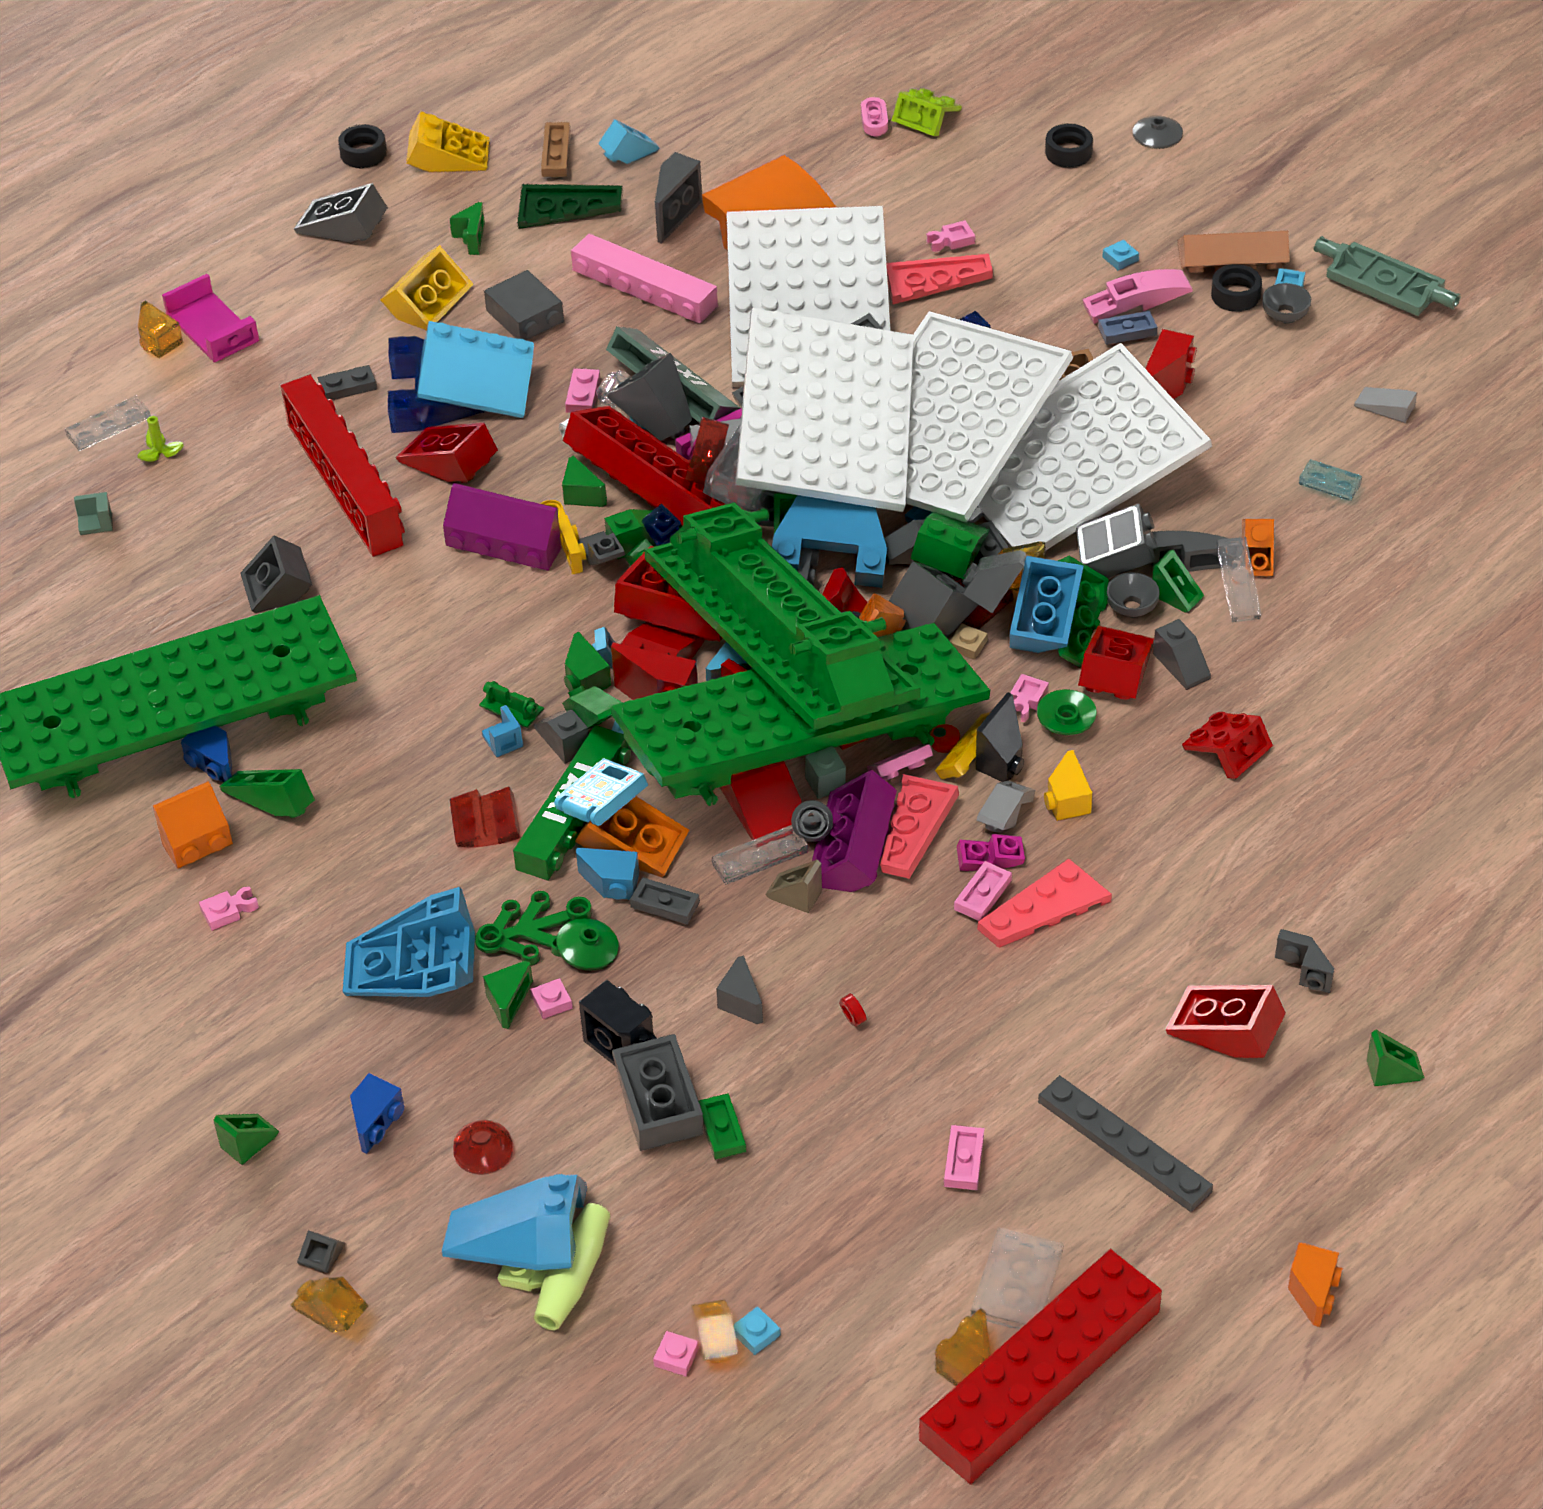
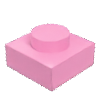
(551, 998)
(676, 1353)

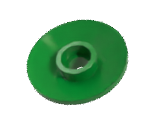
(1066, 712)
(587, 953)

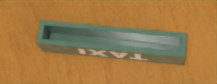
(638, 350)

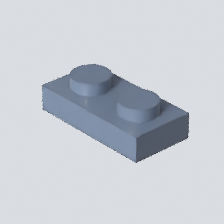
(1127, 327)

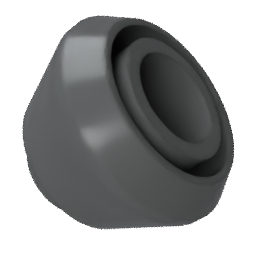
(802, 822)

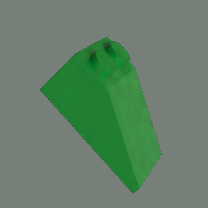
(948, 544)

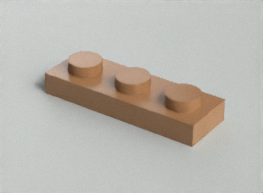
(555, 149)

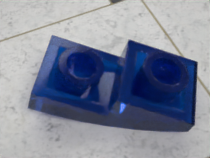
(661, 525)

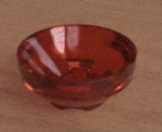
(485, 1156)

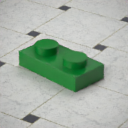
(722, 1126)

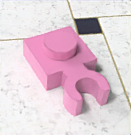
(953, 235)
(1027, 694)
(225, 909)

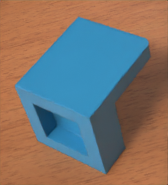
(504, 736)

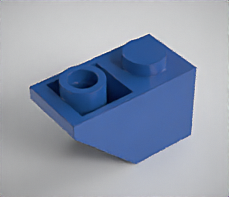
(209, 752)
(374, 1109)

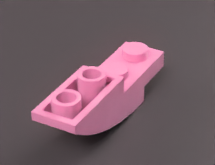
(1137, 289)

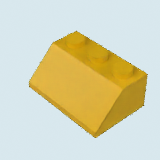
(427, 289)

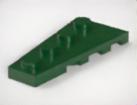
(558, 203)

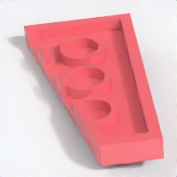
(930, 276)
(918, 816)
(1044, 902)

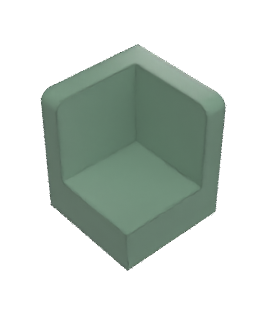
(93, 513)

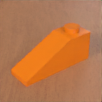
(880, 607)

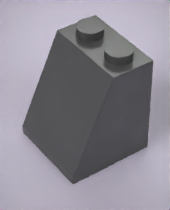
(931, 597)

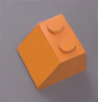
(192, 825)

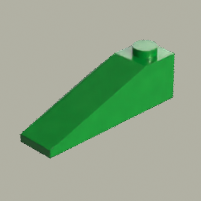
(1089, 604)

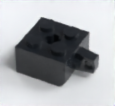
(613, 1020)

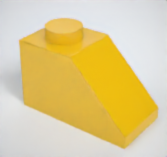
(1068, 789)

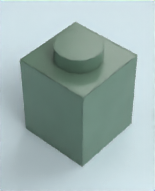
(824, 771)

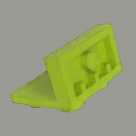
(923, 110)

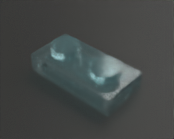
(1330, 480)

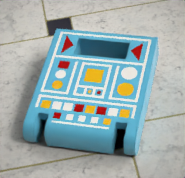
(599, 794)

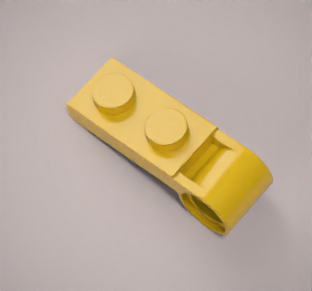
(569, 536)

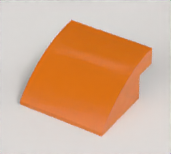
(772, 186)

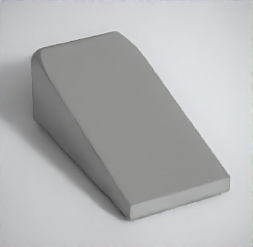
(1387, 402)

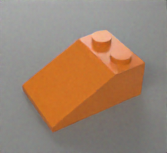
(641, 830)

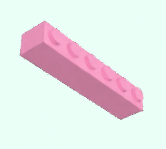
(644, 278)

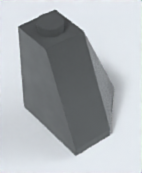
(655, 398)

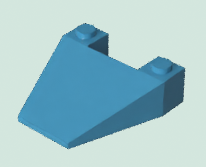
(837, 528)

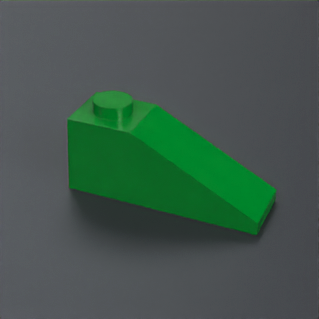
(628, 528)
(590, 705)
(272, 791)

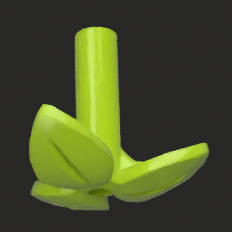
(156, 442)

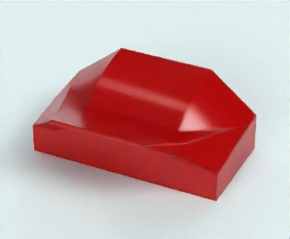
(843, 592)

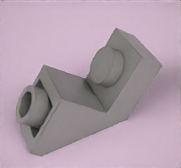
(1003, 805)

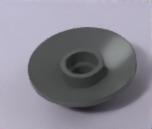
(1157, 132)

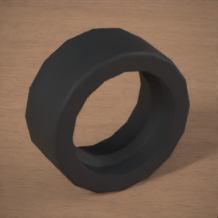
(1069, 134)
(362, 135)
(1236, 300)

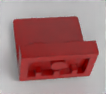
(1235, 739)

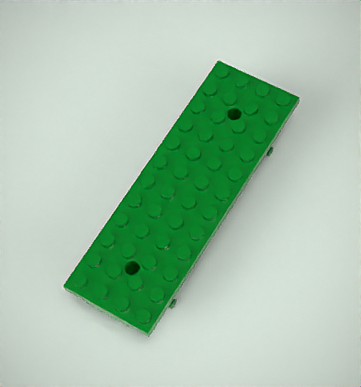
(777, 621)
(160, 694)
(740, 723)

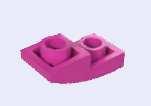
(1000, 851)

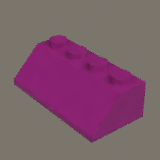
(502, 527)
(858, 832)

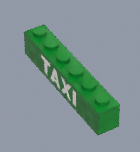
(552, 830)

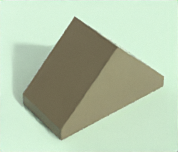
(798, 886)

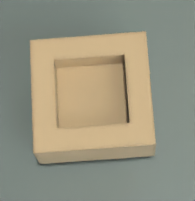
(969, 641)

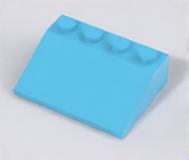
(475, 369)

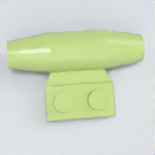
(563, 1287)

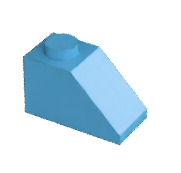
(609, 871)

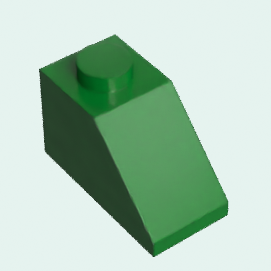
(585, 666)

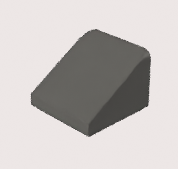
(320, 1251)

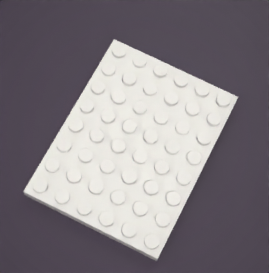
(807, 266)
(970, 408)
(826, 410)
(1089, 450)

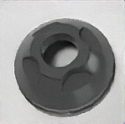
(1286, 297)
(1134, 588)

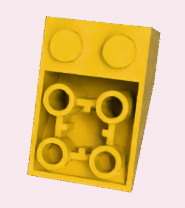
(445, 146)

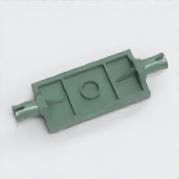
(1385, 277)

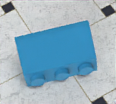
(1045, 605)

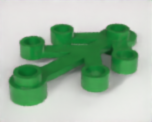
(497, 937)

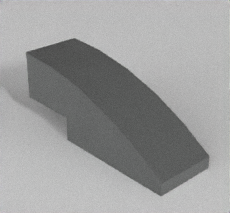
(1194, 549)

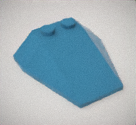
(414, 952)
(519, 1226)

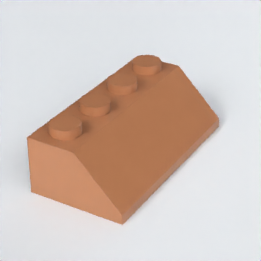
(1241, 248)

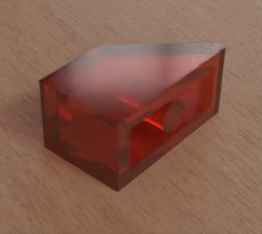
(706, 448)

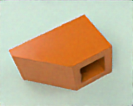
(1260, 544)
(1311, 1280)

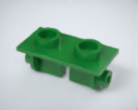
(522, 708)

